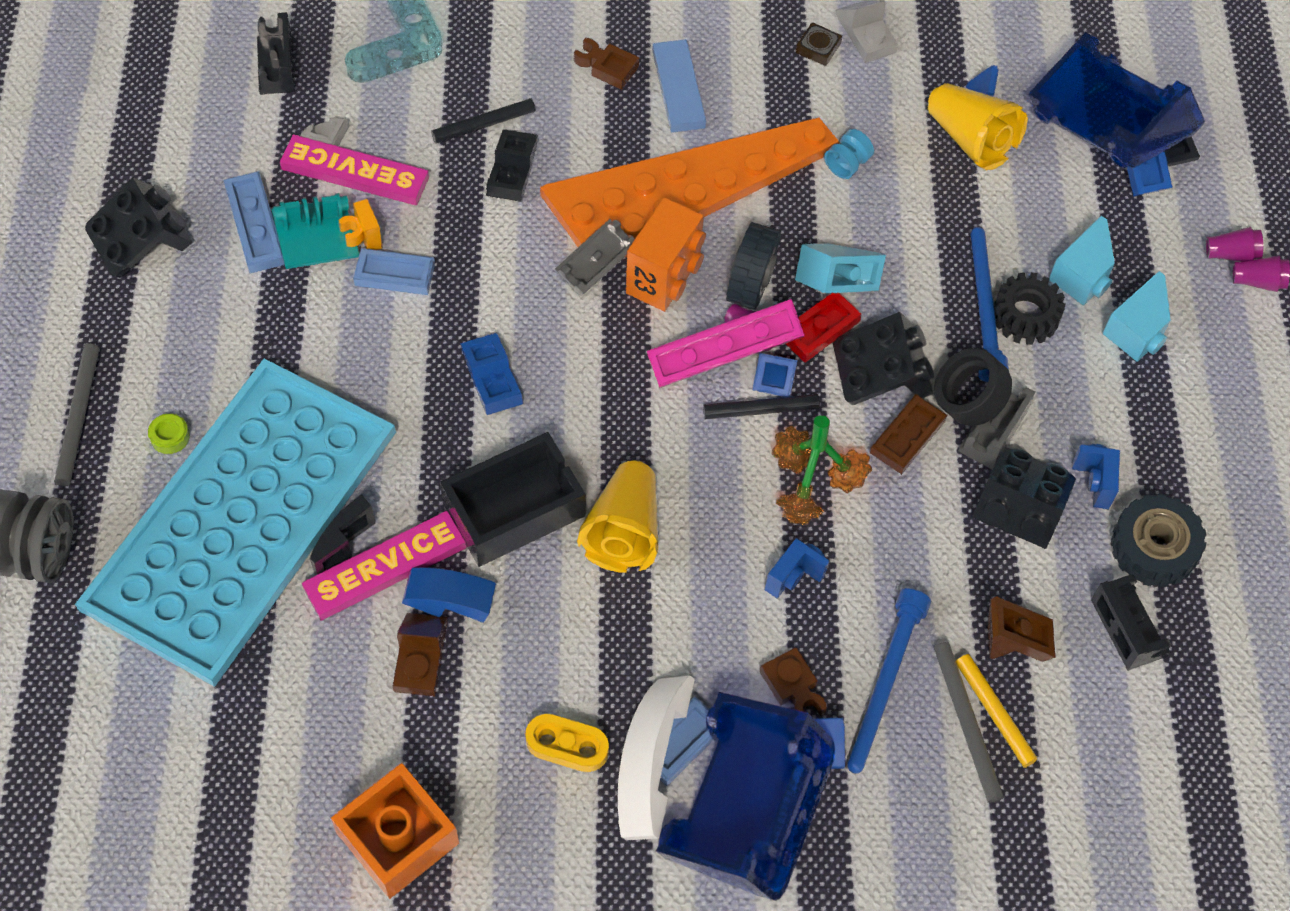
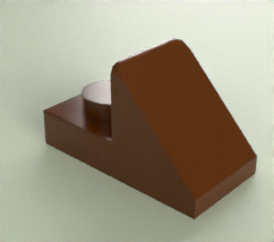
(1019, 630)
(419, 654)

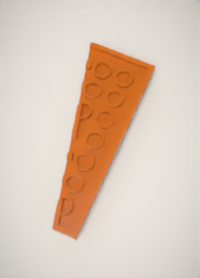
(696, 178)

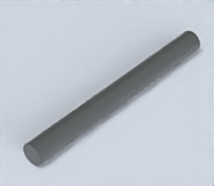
(76, 415)
(968, 722)

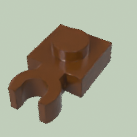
(609, 65)
(792, 681)

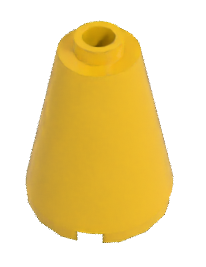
(979, 123)
(623, 521)

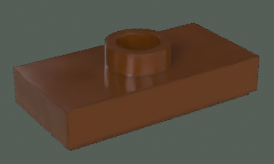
(908, 434)

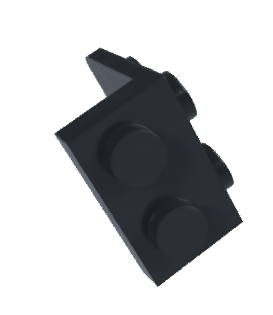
(133, 224)
(883, 359)
(1025, 496)

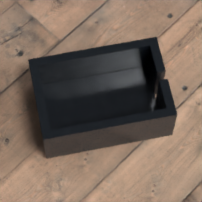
(513, 498)

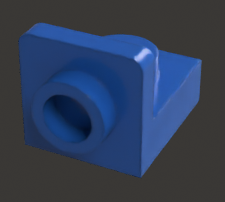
(1150, 176)
(1104, 472)
(796, 561)

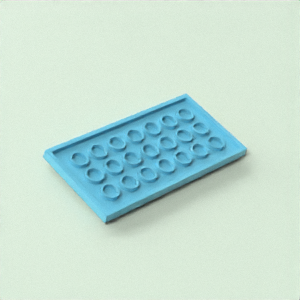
(236, 521)

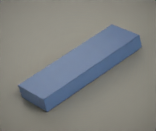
(678, 86)
(254, 222)

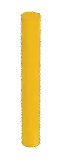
(996, 710)

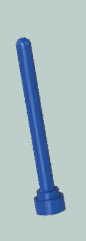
(985, 299)
(911, 608)

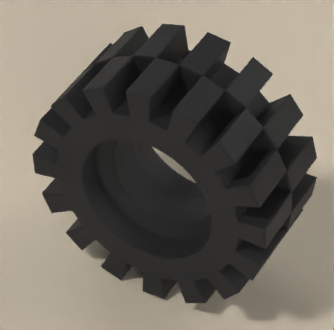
(1035, 292)

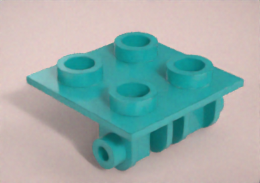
(312, 232)

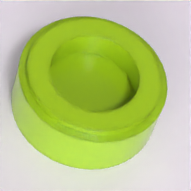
(168, 433)

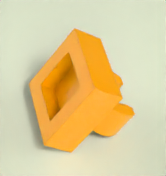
(364, 226)

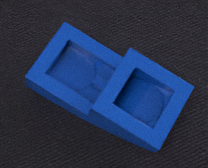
(491, 374)
(441, 589)

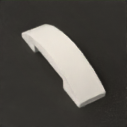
(639, 803)

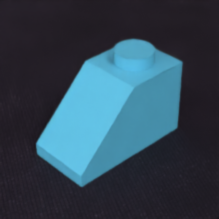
(1086, 264)
(839, 268)
(1141, 320)

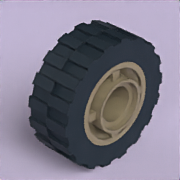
(1165, 519)

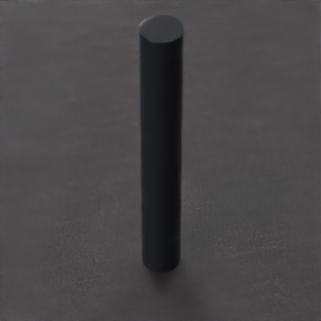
(483, 120)
(761, 406)

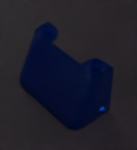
(1113, 106)
(753, 796)

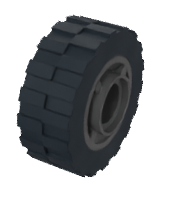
(753, 265)

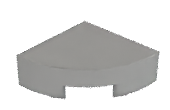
(327, 132)

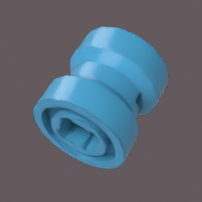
(845, 157)

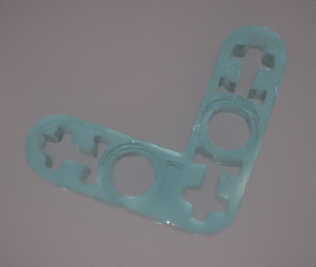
(407, 41)

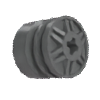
(34, 535)

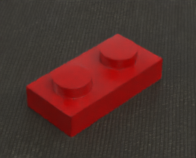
(824, 325)

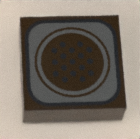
(818, 44)

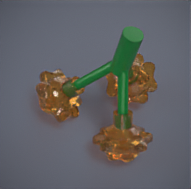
(798, 451)

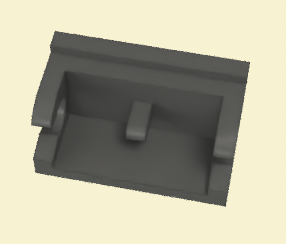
(595, 257)
(988, 440)

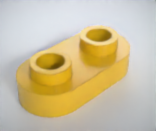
(569, 740)

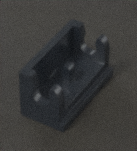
(275, 56)
(1129, 623)

